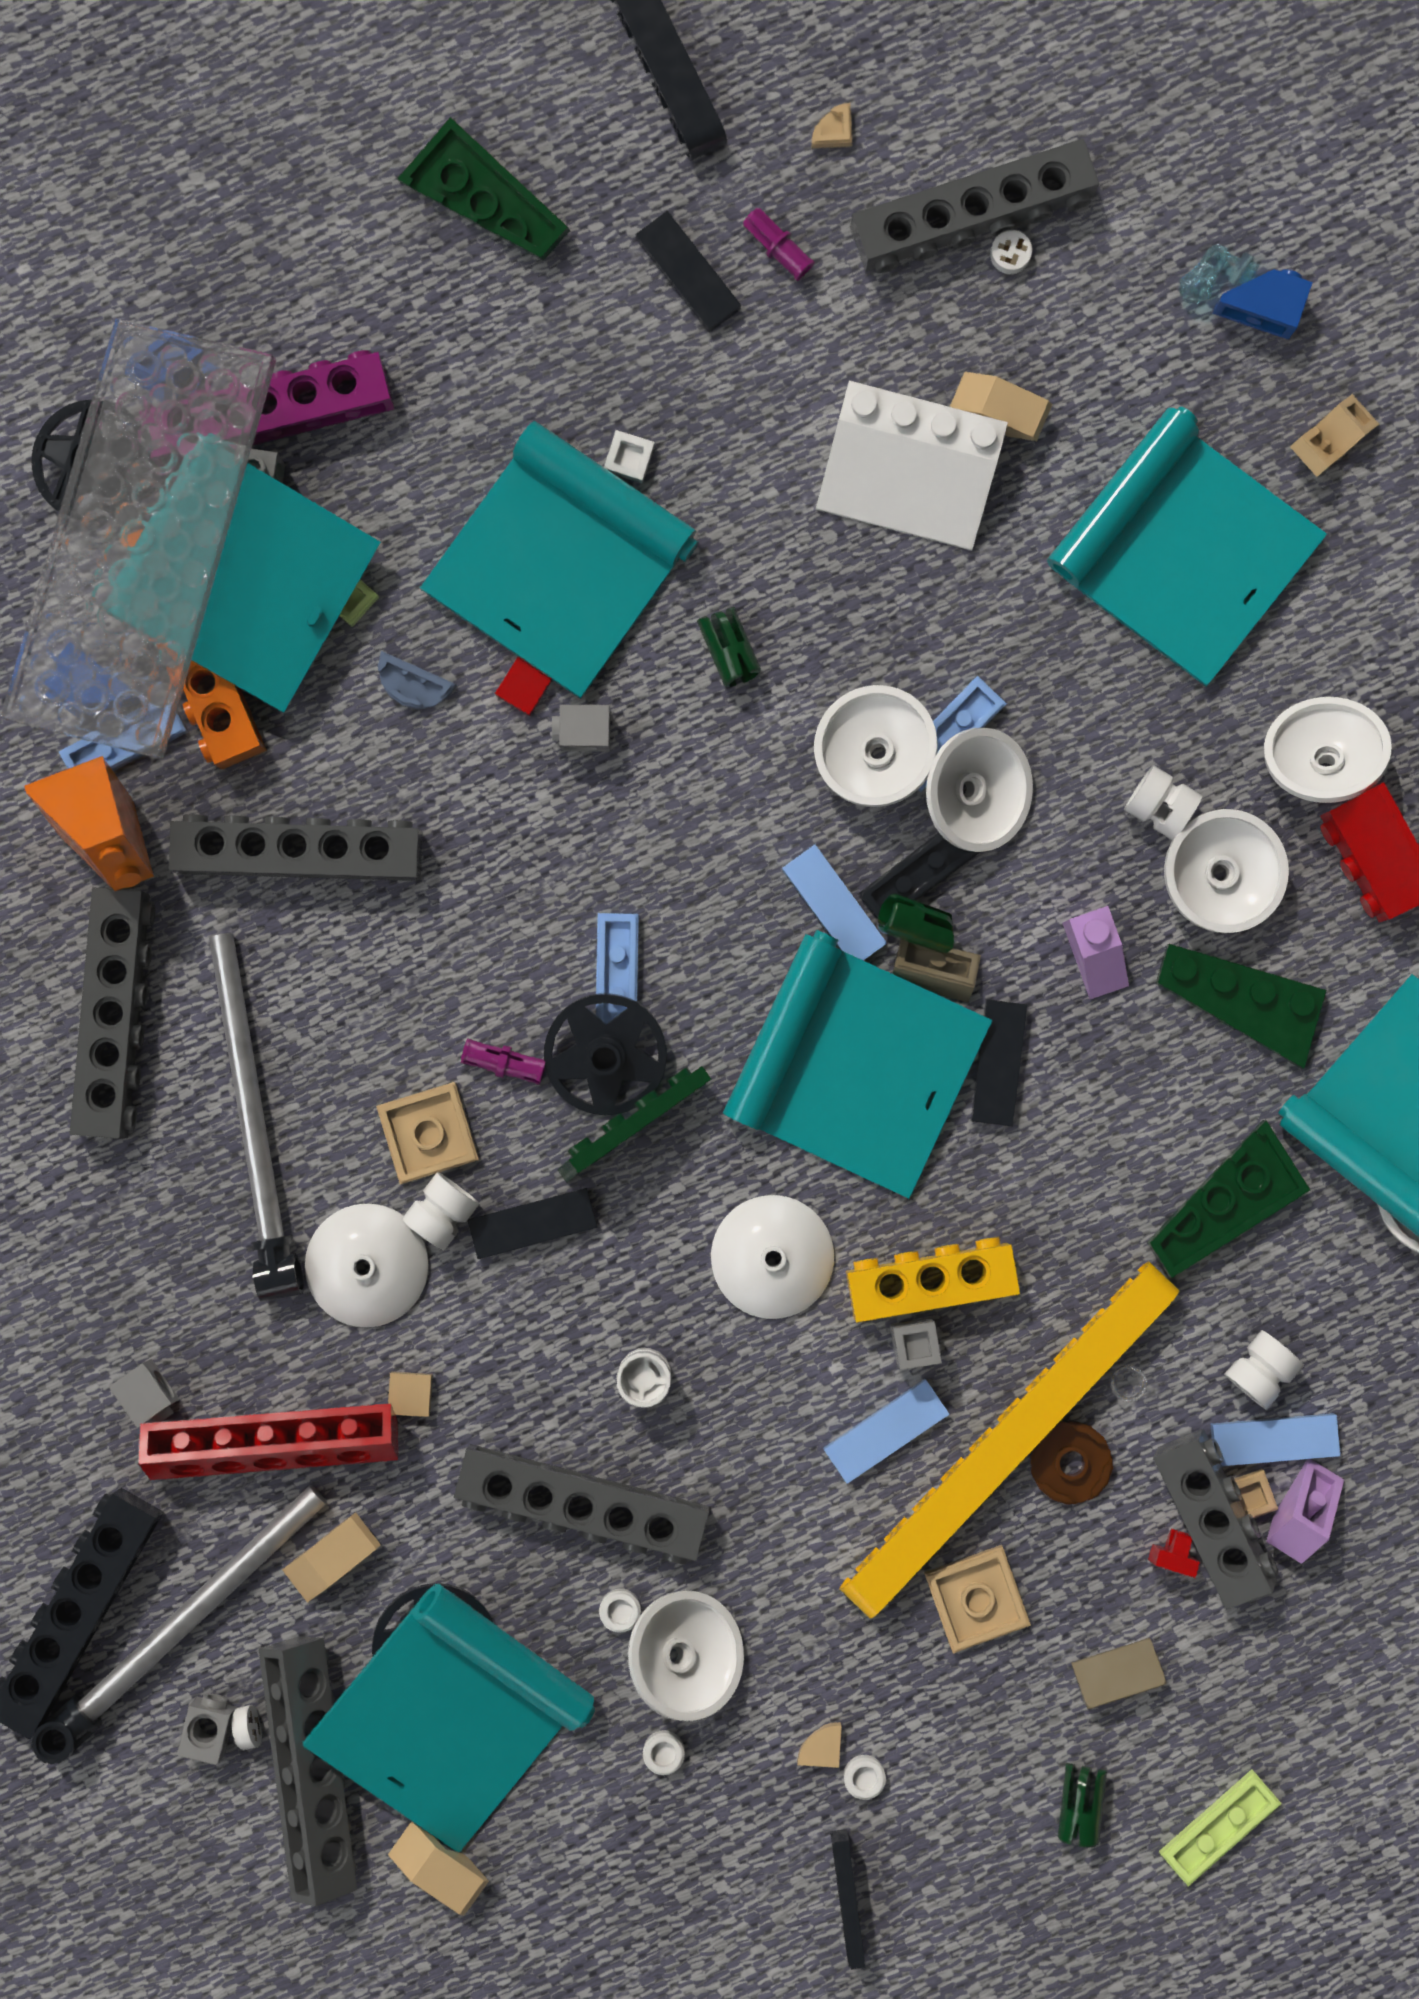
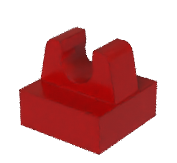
(1175, 1554)

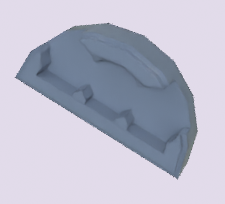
(411, 684)

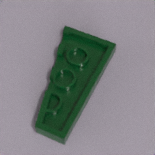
(476, 186)
(1256, 1003)
(621, 1129)
(1234, 1198)

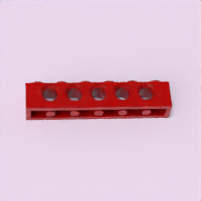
(268, 1442)

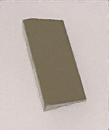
(944, 974)
(1118, 1673)

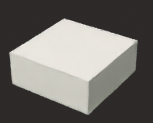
(629, 456)

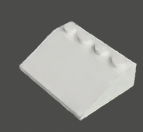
(911, 465)

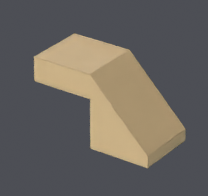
(1003, 401)
(1334, 435)
(331, 1557)
(438, 1871)

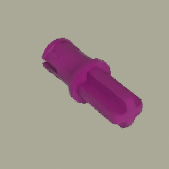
(778, 243)

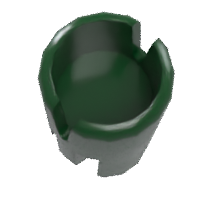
(729, 647)
(916, 923)
(1080, 1814)

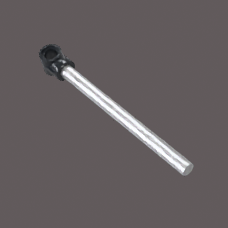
(277, 1271)
(81, 1716)

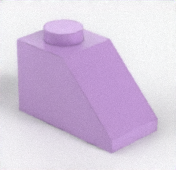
(1097, 951)
(1306, 1512)

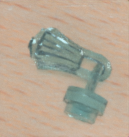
(1199, 282)

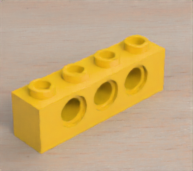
(996, 1281)

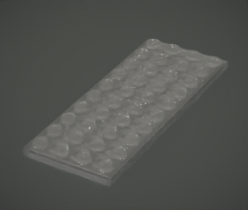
(138, 538)

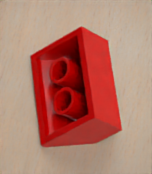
(1376, 851)

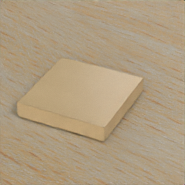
(427, 1133)
(977, 1599)

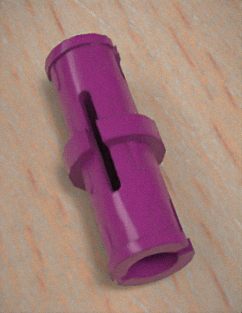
(503, 1061)

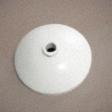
(870, 720)
(1331, 733)
(996, 789)
(1253, 867)
(767, 1226)
(395, 1259)
(707, 1658)

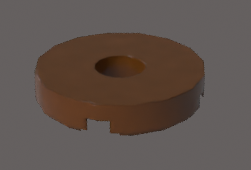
(1086, 1482)

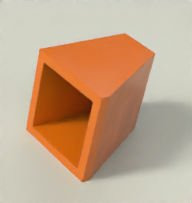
(96, 820)

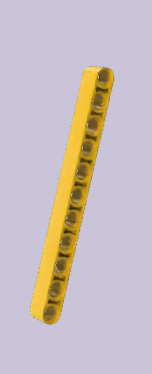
(1010, 1441)

